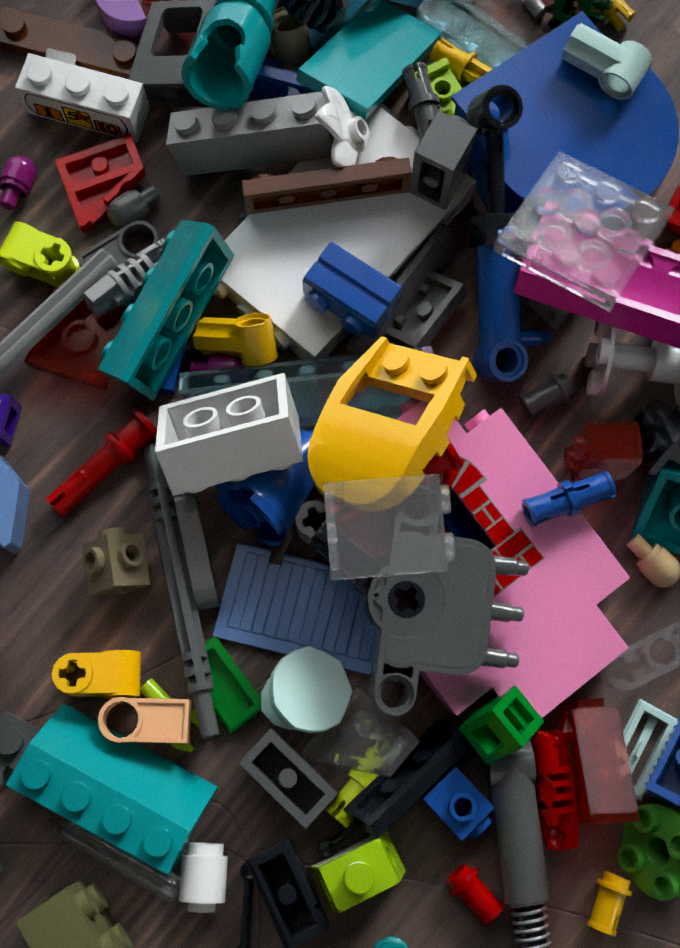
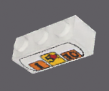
(82, 97)

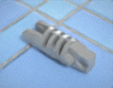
(124, 283)

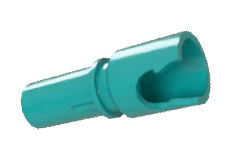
(229, 52)

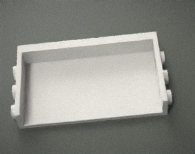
(282, 245)

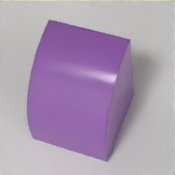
(122, 17)

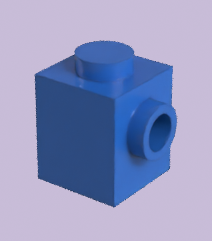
(459, 804)

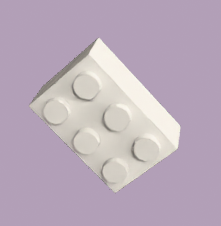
(228, 435)

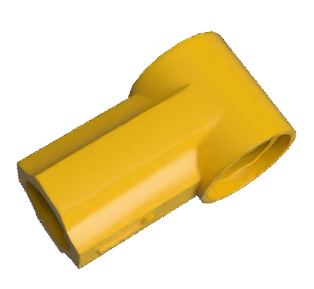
(246, 337)

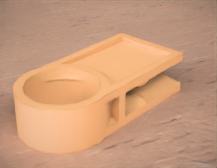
(157, 720)

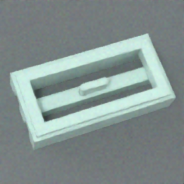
(654, 715)

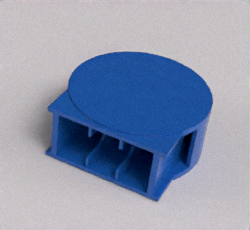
(573, 115)

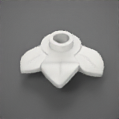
(348, 129)

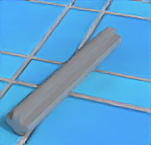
(53, 309)

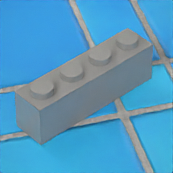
(249, 135)

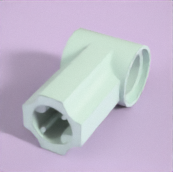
(614, 64)

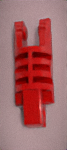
(555, 791)

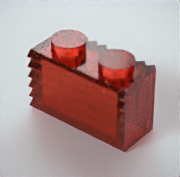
(604, 448)

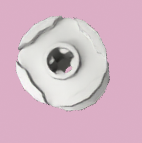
(659, 361)

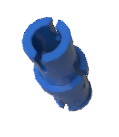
(568, 498)

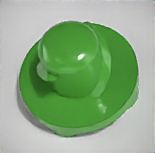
(653, 851)

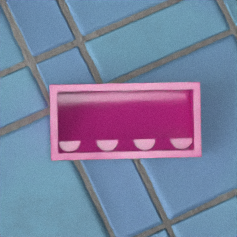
(645, 308)

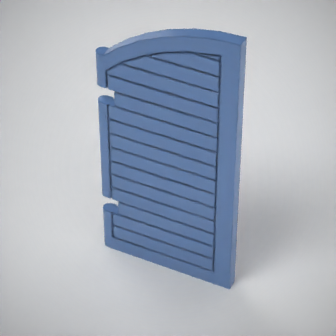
(294, 609)

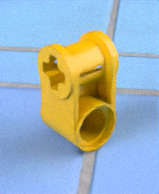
(107, 674)

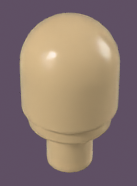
(655, 562)

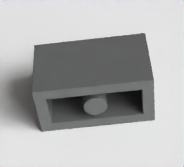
(442, 159)
(288, 778)

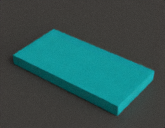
(369, 56)

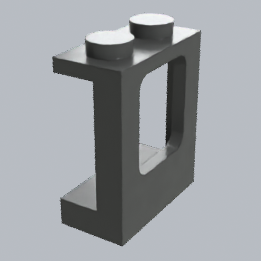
(162, 74)

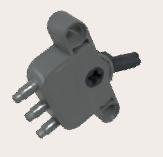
(446, 622)

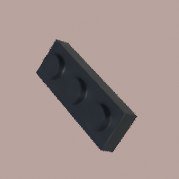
(389, 797)

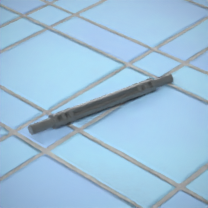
(180, 594)

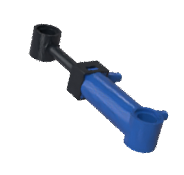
(496, 275)

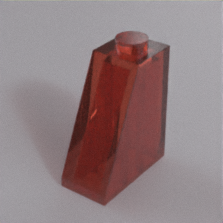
(600, 764)

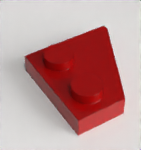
(98, 177)

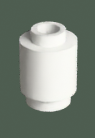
(203, 876)

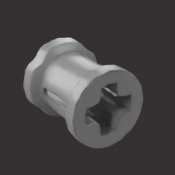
(306, 510)

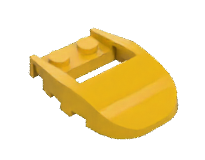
(366, 445)

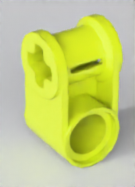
(37, 255)

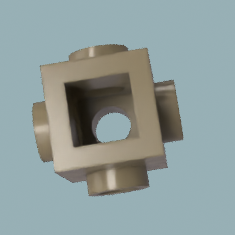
(115, 563)

